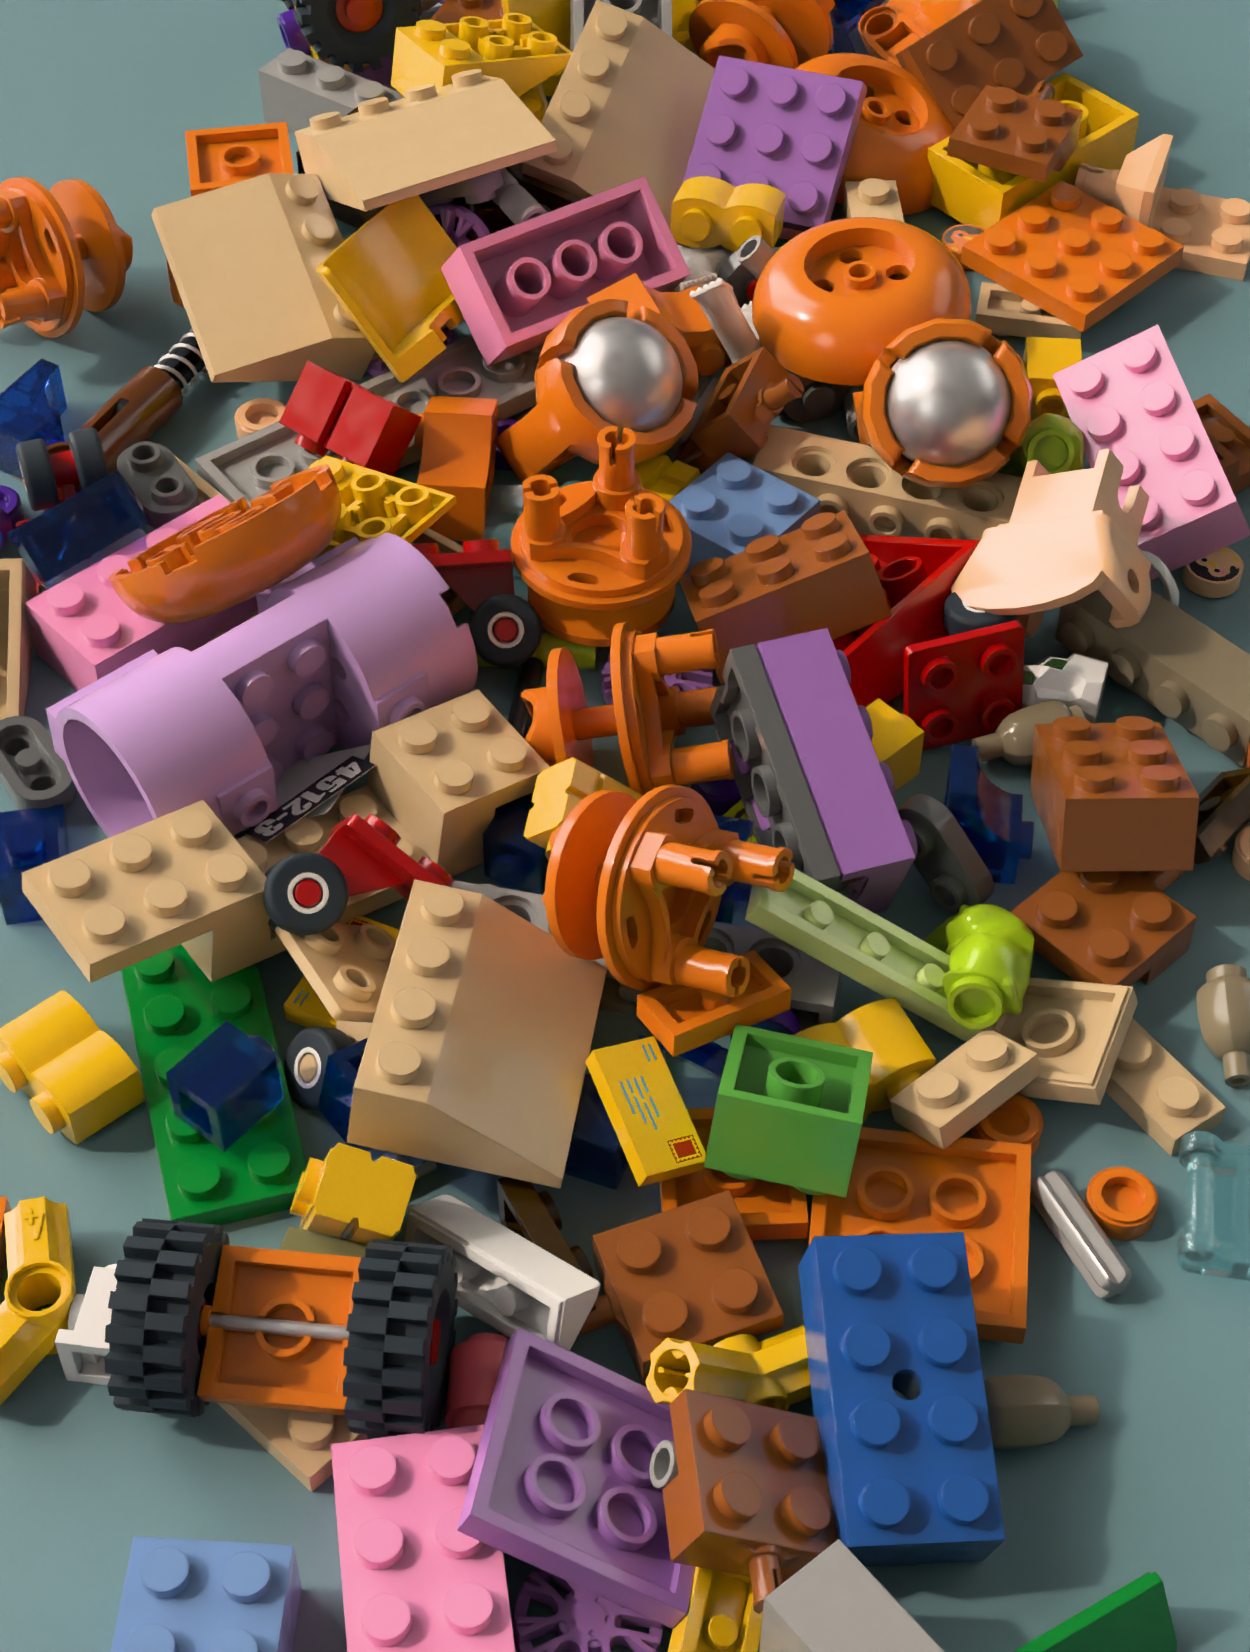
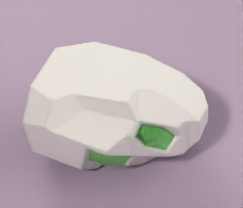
(1071, 681)

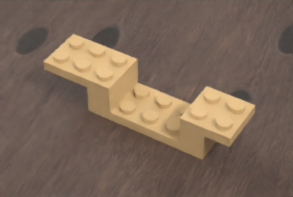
(204, 889)

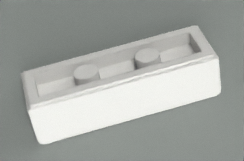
(504, 1274)

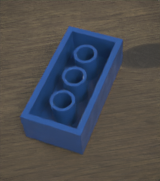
(916, 1472)

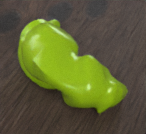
(1051, 441)
(986, 963)

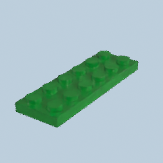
(170, 1015)

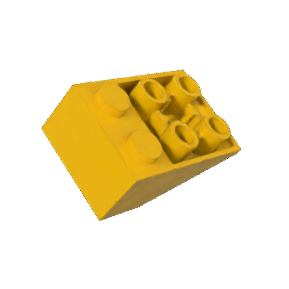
(500, 47)
(382, 504)

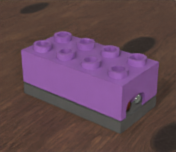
(812, 766)

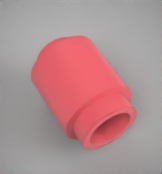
(473, 1378)

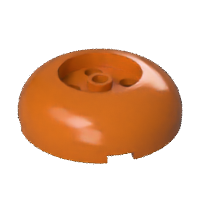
(893, 127)
(849, 291)
(233, 551)

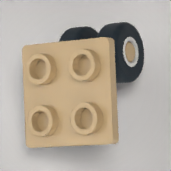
(348, 976)

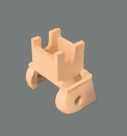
(1062, 546)

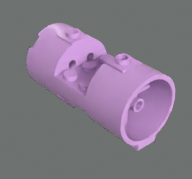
(320, 666)

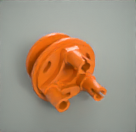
(762, 30)
(58, 255)
(600, 549)
(643, 711)
(647, 887)

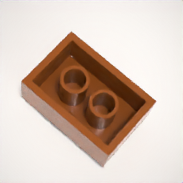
(993, 46)
(788, 586)
(1113, 796)

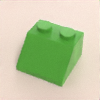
(789, 1111)

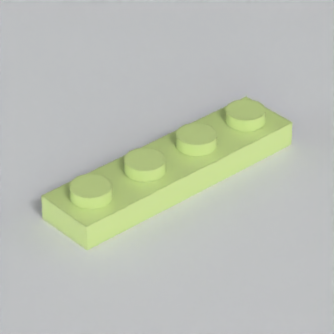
(858, 946)

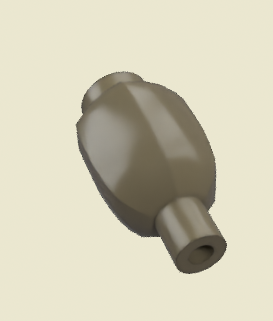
(1016, 732)
(1225, 1020)
(1034, 1411)

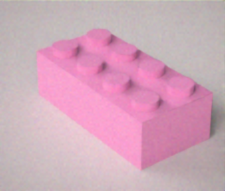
(538, 271)
(1142, 412)
(89, 630)
(402, 1561)

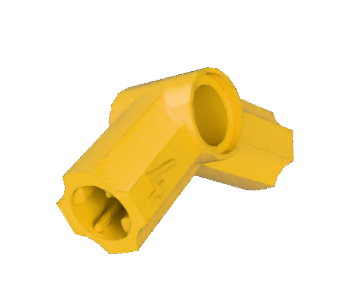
(38, 1275)
(736, 1368)

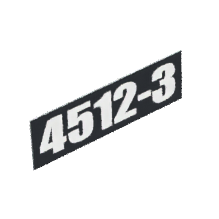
(309, 798)

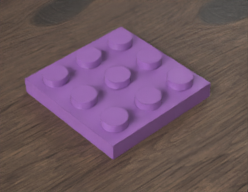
(779, 132)
(570, 1479)

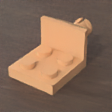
(1208, 227)

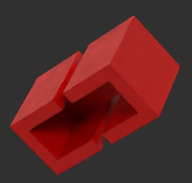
(348, 420)

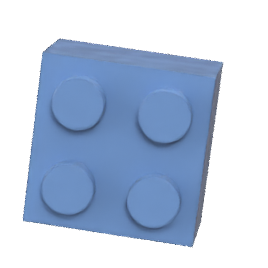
(739, 504)
(208, 1597)

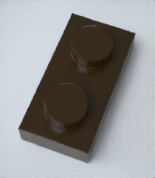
(1221, 811)
(537, 1220)

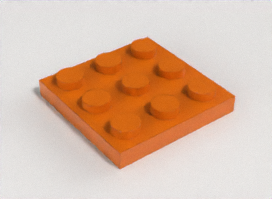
(1072, 255)
(970, 1188)

